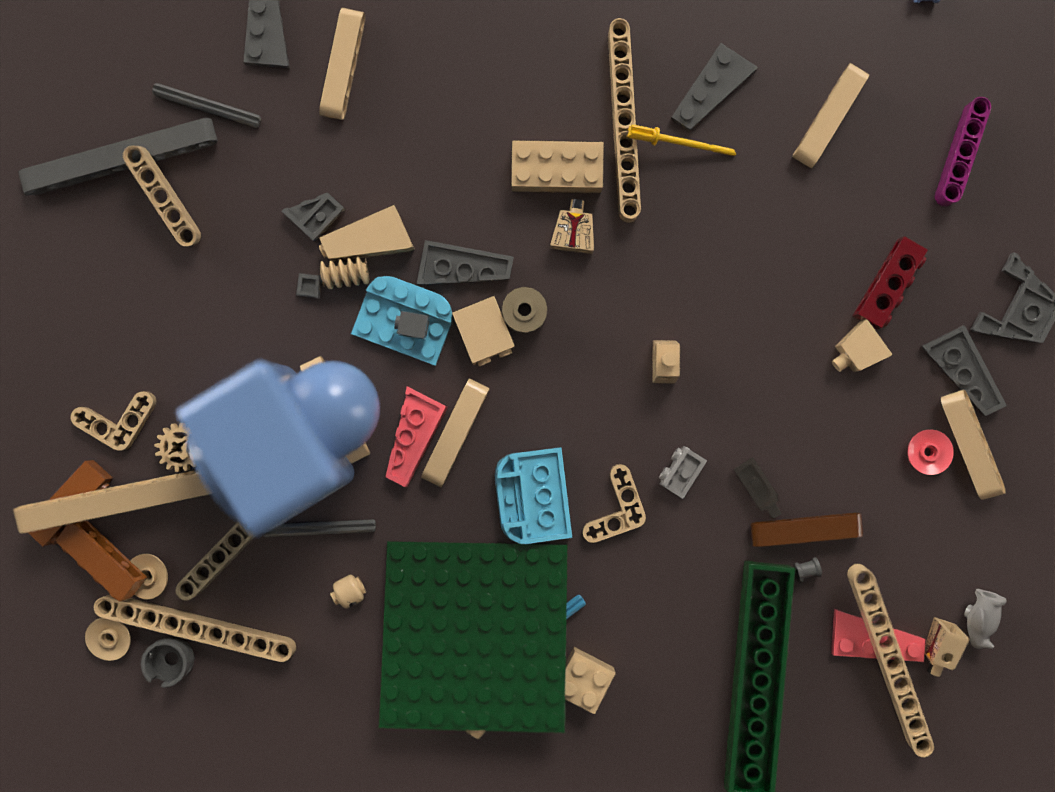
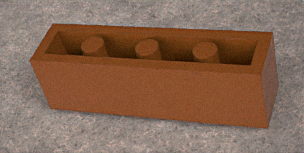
(86, 478)
(101, 560)

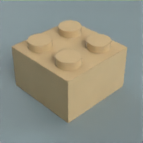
(586, 680)

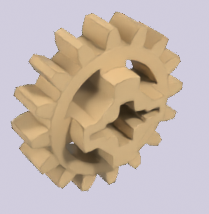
(168, 455)

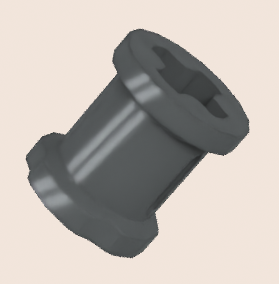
(807, 569)

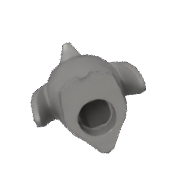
(984, 618)

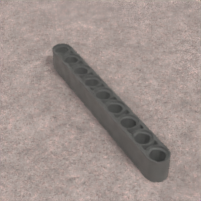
(110, 159)

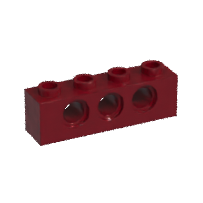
(904, 250)

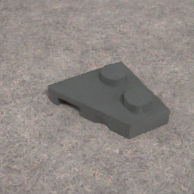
(315, 215)

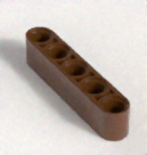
(807, 529)

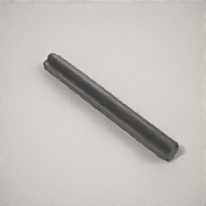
(206, 105)
(319, 528)

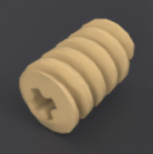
(344, 273)

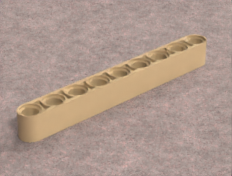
(627, 110)
(109, 501)
(184, 628)
(896, 669)

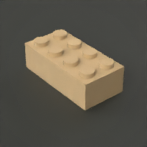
(557, 166)

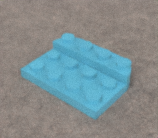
(386, 300)
(533, 496)

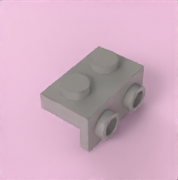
(682, 472)

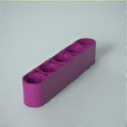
(970, 144)

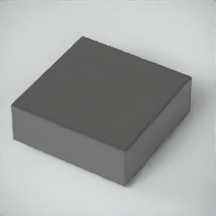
(309, 286)

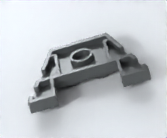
(1030, 311)

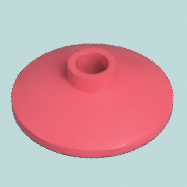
(940, 455)

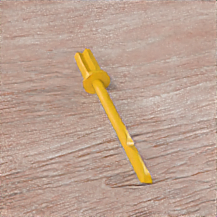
(653, 135)

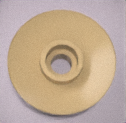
(152, 586)
(102, 644)

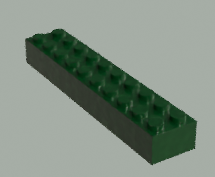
(759, 677)

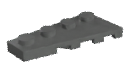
(717, 80)
(457, 264)
(965, 367)

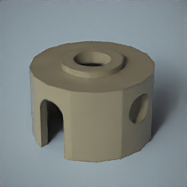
(517, 322)

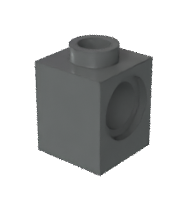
(412, 325)

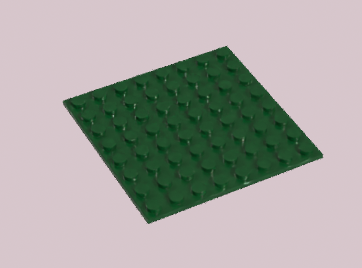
(474, 637)

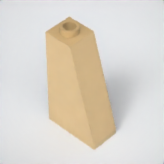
(371, 236)

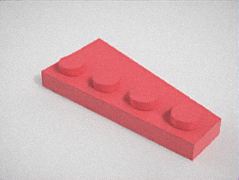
(416, 428)
(852, 639)

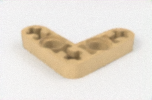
(115, 430)
(623, 515)

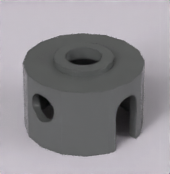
(156, 666)

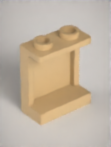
(484, 331)

